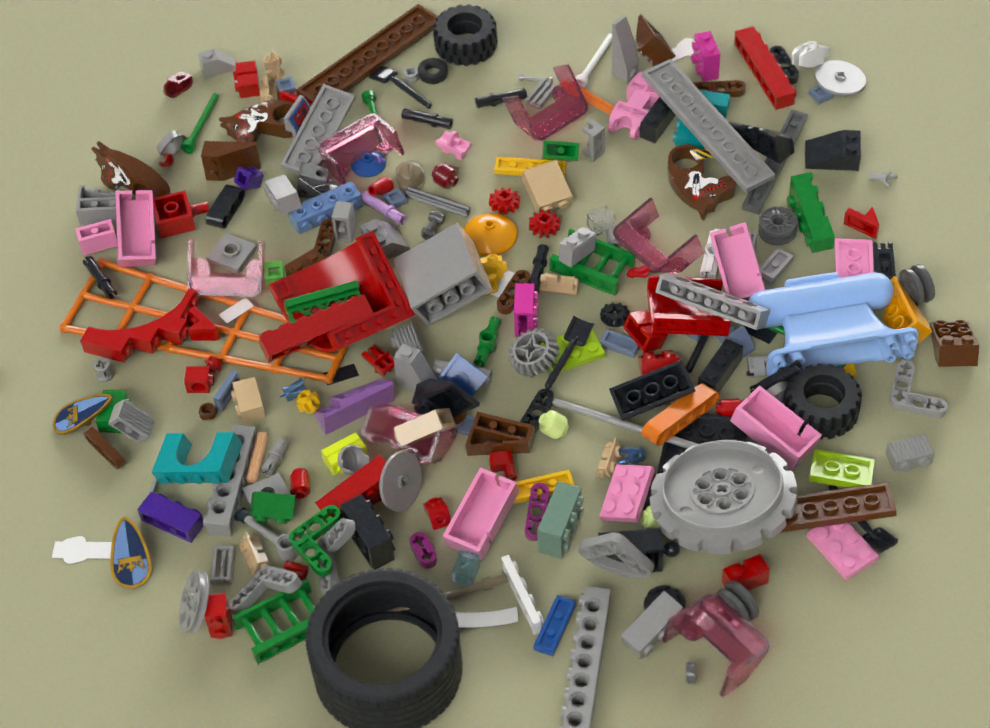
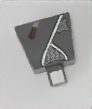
(313, 181)

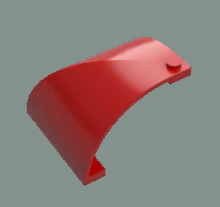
(376, 280)

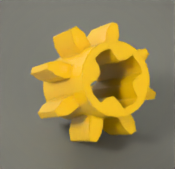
(308, 401)

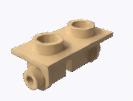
(273, 63)
(268, 90)
(562, 285)
(611, 453)
(250, 546)

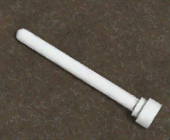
(582, 79)

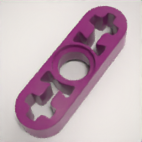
(533, 497)

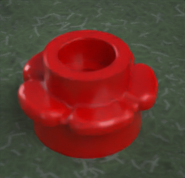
(214, 364)

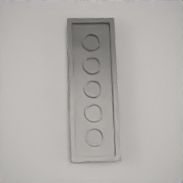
(321, 121)

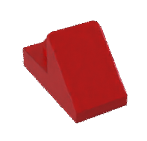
(866, 224)
(202, 328)

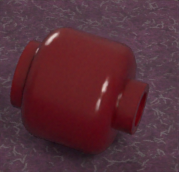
(445, 175)

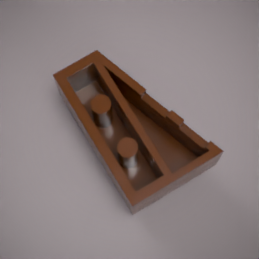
(498, 434)

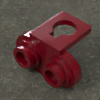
(177, 84)

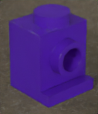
(248, 177)

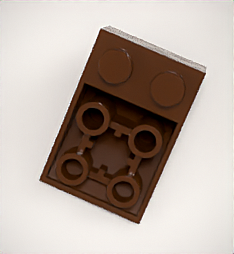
(954, 343)

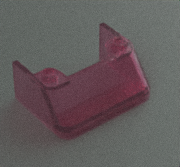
(568, 107)
(354, 141)
(634, 236)
(225, 284)
(726, 631)

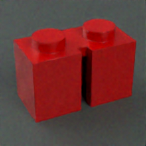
(247, 79)
(639, 328)
(750, 575)
(218, 616)

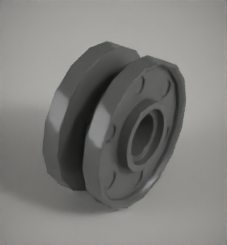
(777, 225)
(918, 284)
(740, 600)

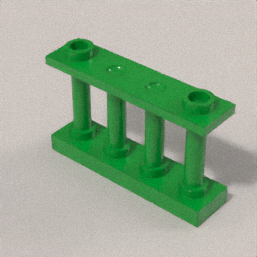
(594, 277)
(282, 639)

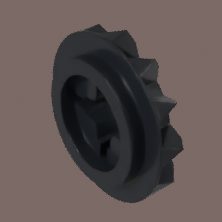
(608, 317)

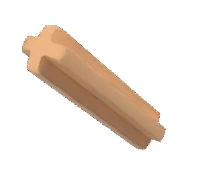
(257, 457)

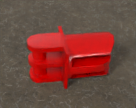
(379, 359)

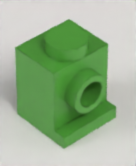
(271, 276)

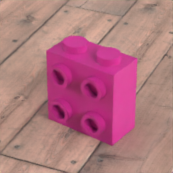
(706, 56)
(525, 308)

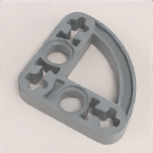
(635, 562)

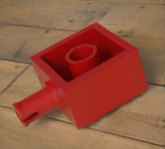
(175, 214)

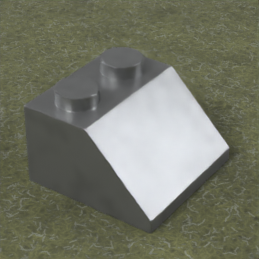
(388, 237)

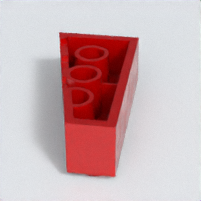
(364, 482)

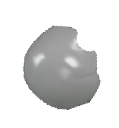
(352, 459)

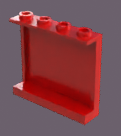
(680, 318)

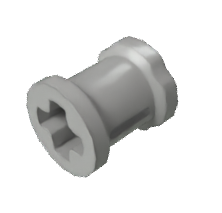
(100, 371)

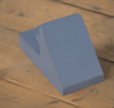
(740, 337)

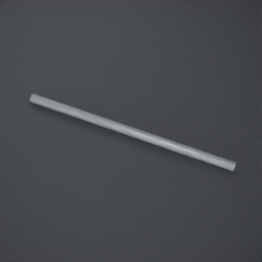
(615, 421)

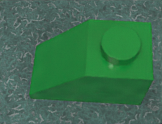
(560, 151)

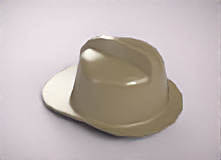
(410, 174)

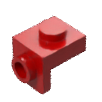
(437, 512)

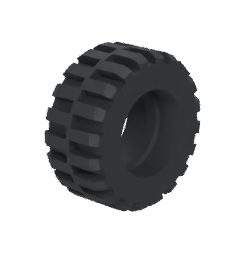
(466, 49)
(828, 382)

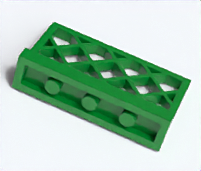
(320, 298)

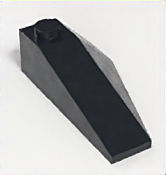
(765, 141)

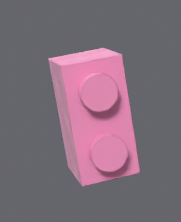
(96, 237)

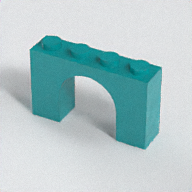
(685, 136)
(213, 469)

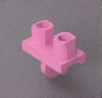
(452, 143)

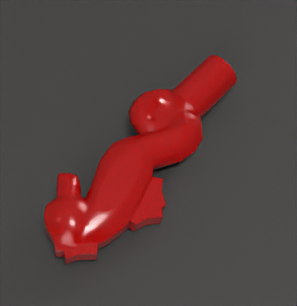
(642, 272)

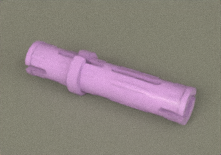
(388, 211)

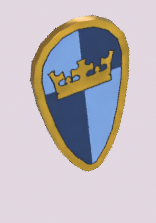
(80, 413)
(129, 556)

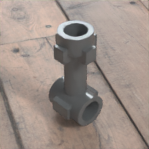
(435, 218)

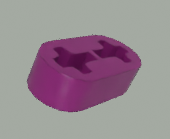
(420, 551)

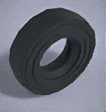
(436, 77)

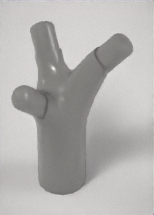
(883, 177)

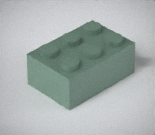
(560, 520)

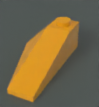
(904, 313)

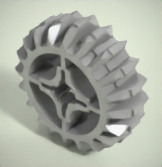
(537, 357)

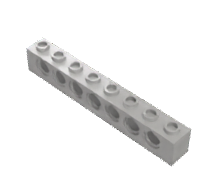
(592, 599)

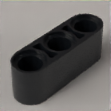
(225, 206)

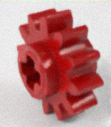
(504, 201)
(544, 223)

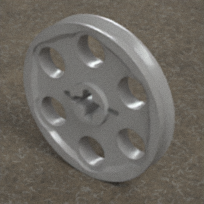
(194, 601)

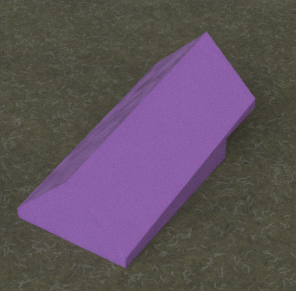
(354, 404)

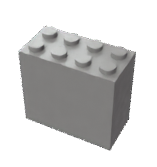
(442, 274)

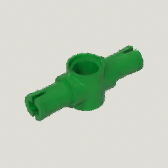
(487, 341)

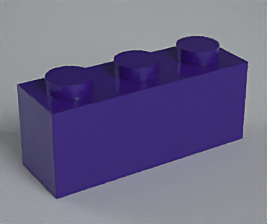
(171, 516)

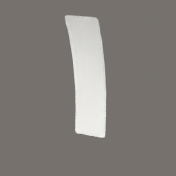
(487, 619)

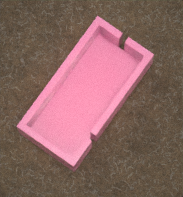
(135, 228)
(737, 261)
(775, 427)
(481, 513)

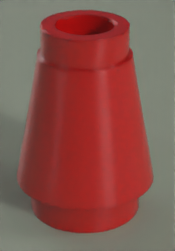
(381, 186)

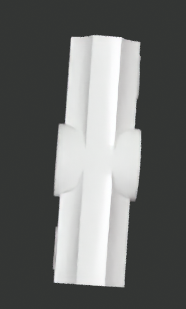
(709, 264)

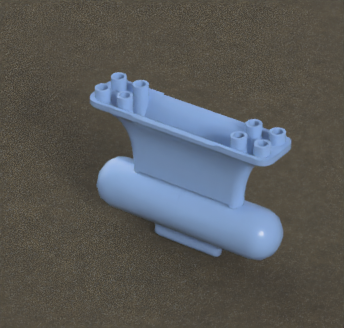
(834, 321)

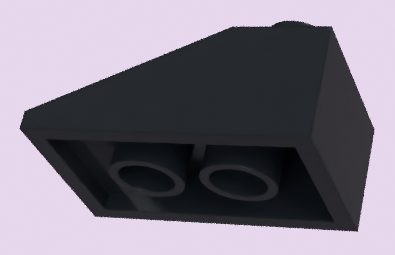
(834, 151)

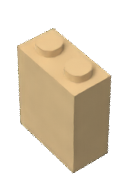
(547, 187)
(424, 426)

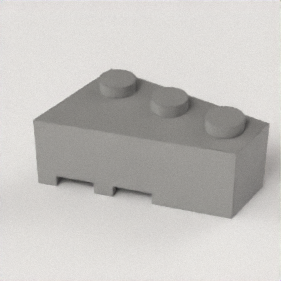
(95, 206)

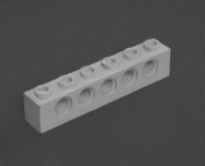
(713, 301)
(224, 523)

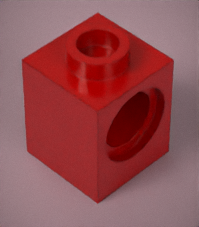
(198, 379)

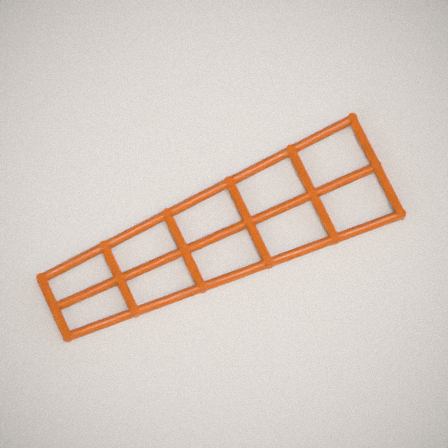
(232, 332)

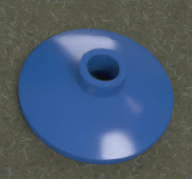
(369, 165)

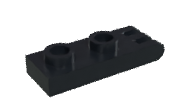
(884, 259)

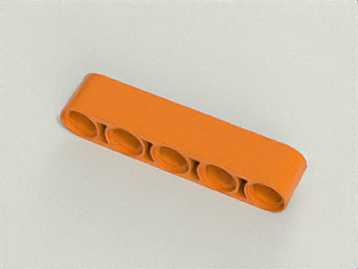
(680, 414)

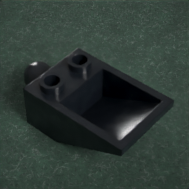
(442, 394)
(650, 544)

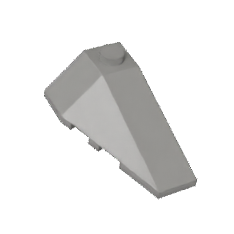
(623, 51)

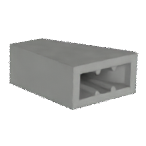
(411, 367)

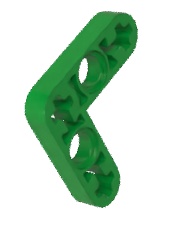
(308, 542)

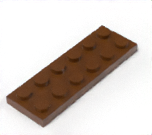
(842, 507)

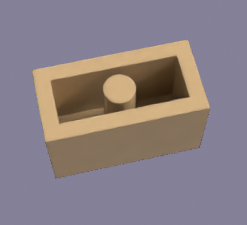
(248, 400)

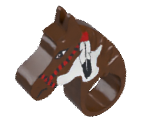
(258, 120)
(129, 170)
(694, 189)

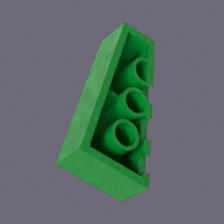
(810, 213)

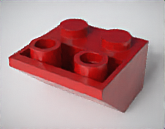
(649, 361)

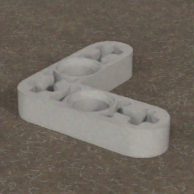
(907, 399)
(330, 544)
(264, 578)

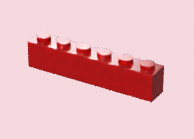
(765, 68)
(312, 329)

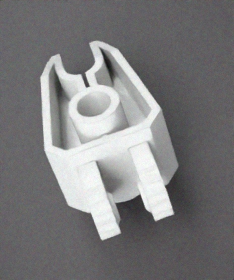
(809, 54)

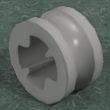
(408, 77)

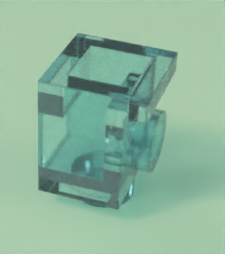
(465, 567)

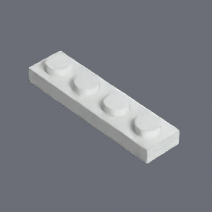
(519, 588)

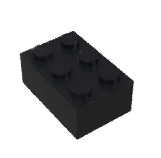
(369, 534)

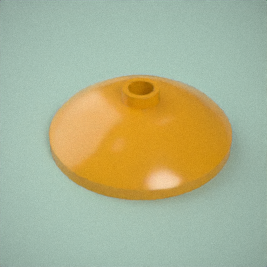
(492, 233)

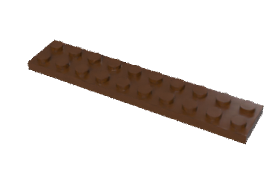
(372, 53)

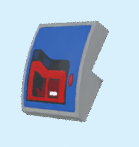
(296, 115)

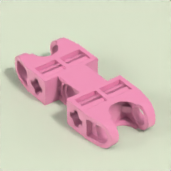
(630, 114)

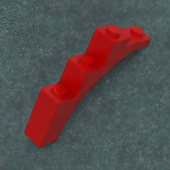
(147, 337)

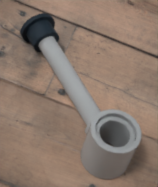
(280, 542)

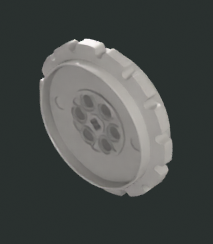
(723, 496)

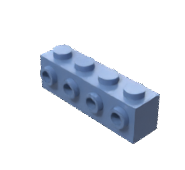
(313, 216)

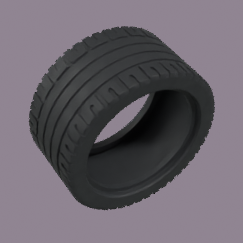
(366, 600)

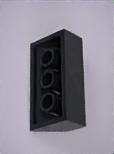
(652, 390)

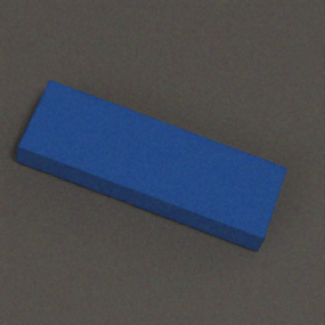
(554, 625)

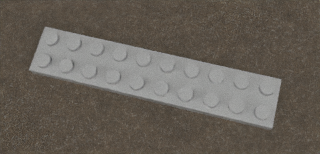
(708, 126)

